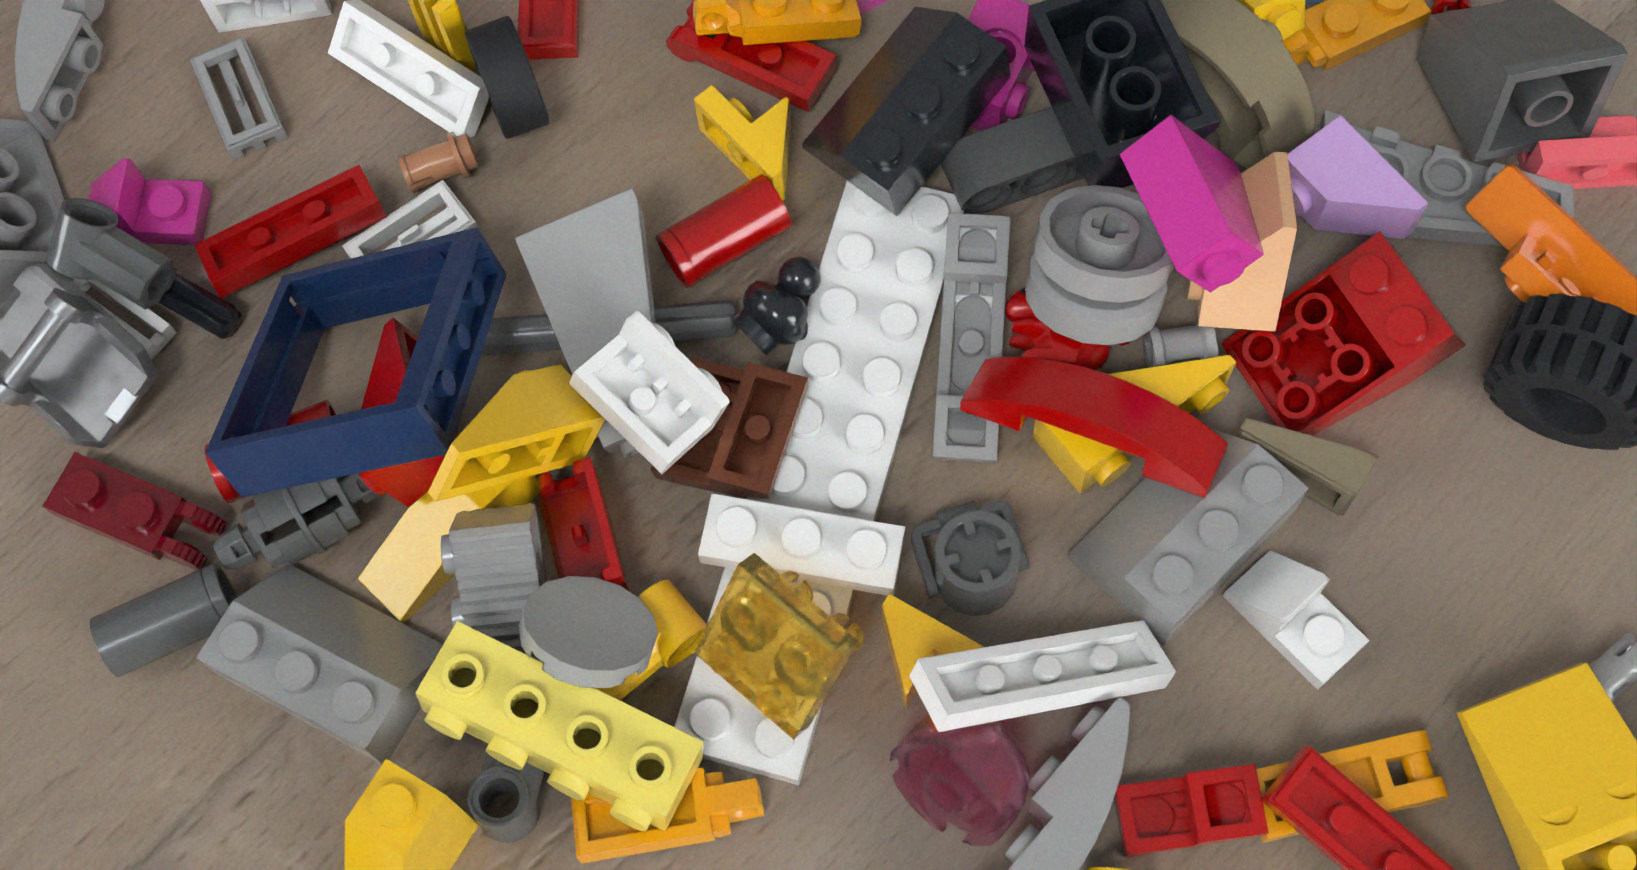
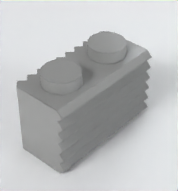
(496, 568)

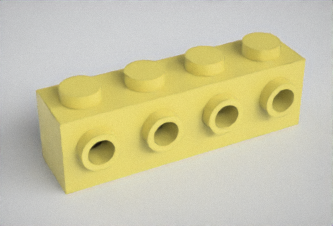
(564, 729)

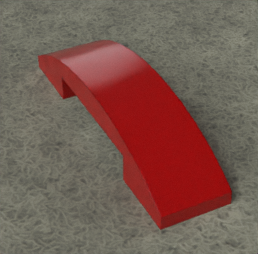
(1101, 408)

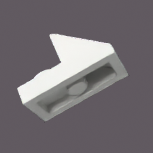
(1290, 612)

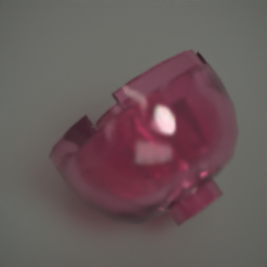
(963, 776)

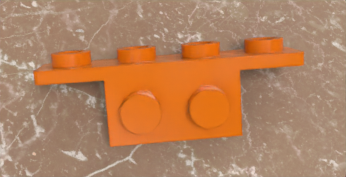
(1547, 245)

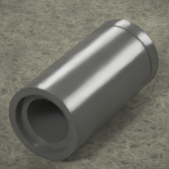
(162, 620)

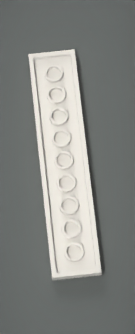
(862, 366)

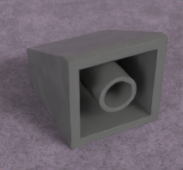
(1518, 74)

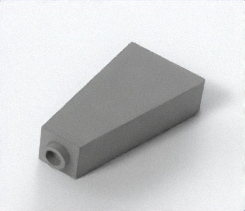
(590, 280)

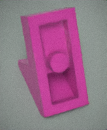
(153, 208)

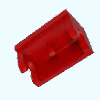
(581, 525)

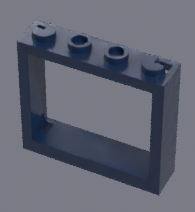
(448, 272)

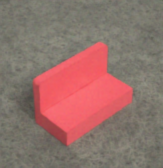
(1593, 162)

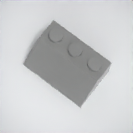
(27, 201)
(1174, 550)
(323, 659)

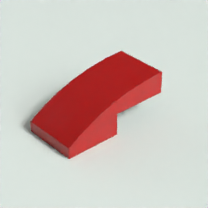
(1190, 810)

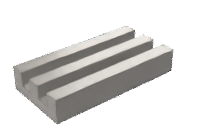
(254, 134)

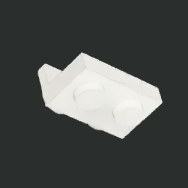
(651, 392)

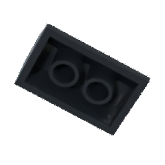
(1113, 78)
(910, 105)

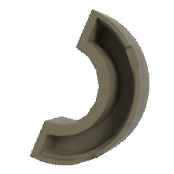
(1246, 77)

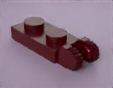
(129, 510)

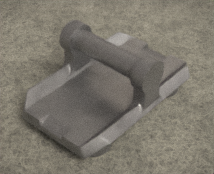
(69, 358)

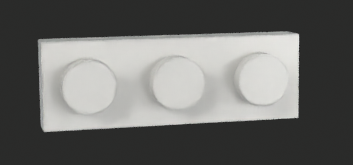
(409, 68)
(808, 542)

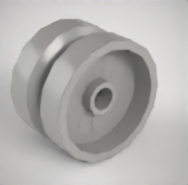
(1097, 266)

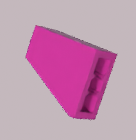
(1194, 203)

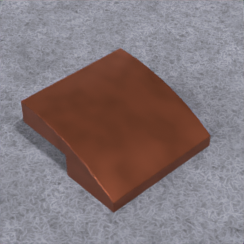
(751, 435)

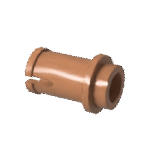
(439, 162)

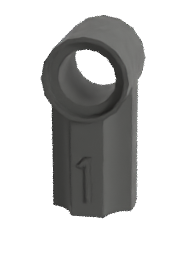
(93, 247)
(498, 779)

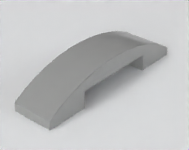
(969, 331)

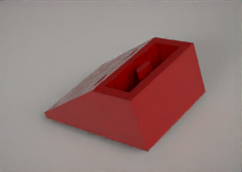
(1344, 340)

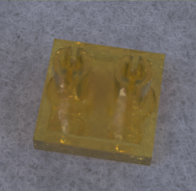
(777, 644)

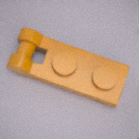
(1368, 769)

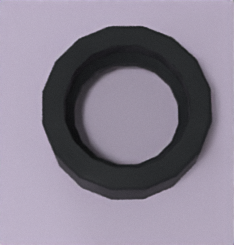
(507, 77)

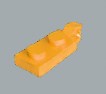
(778, 19)
(1351, 27)
(700, 817)

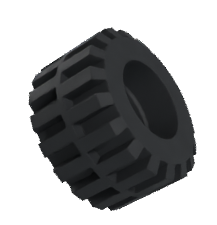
(1568, 371)

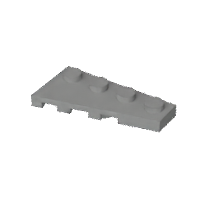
(1447, 185)

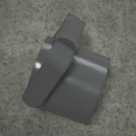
(973, 556)

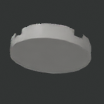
(588, 631)

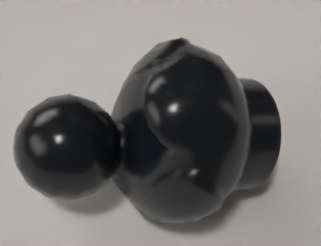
(776, 311)

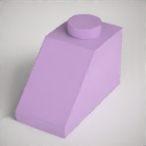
(1350, 187)

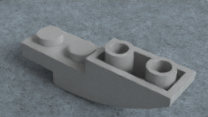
(54, 59)
(1075, 794)

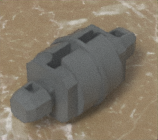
(304, 521)

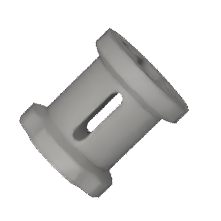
(1179, 345)

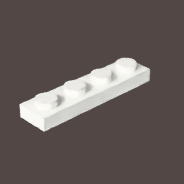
(1040, 675)

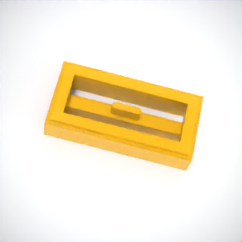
(443, 28)

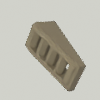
(1326, 467)

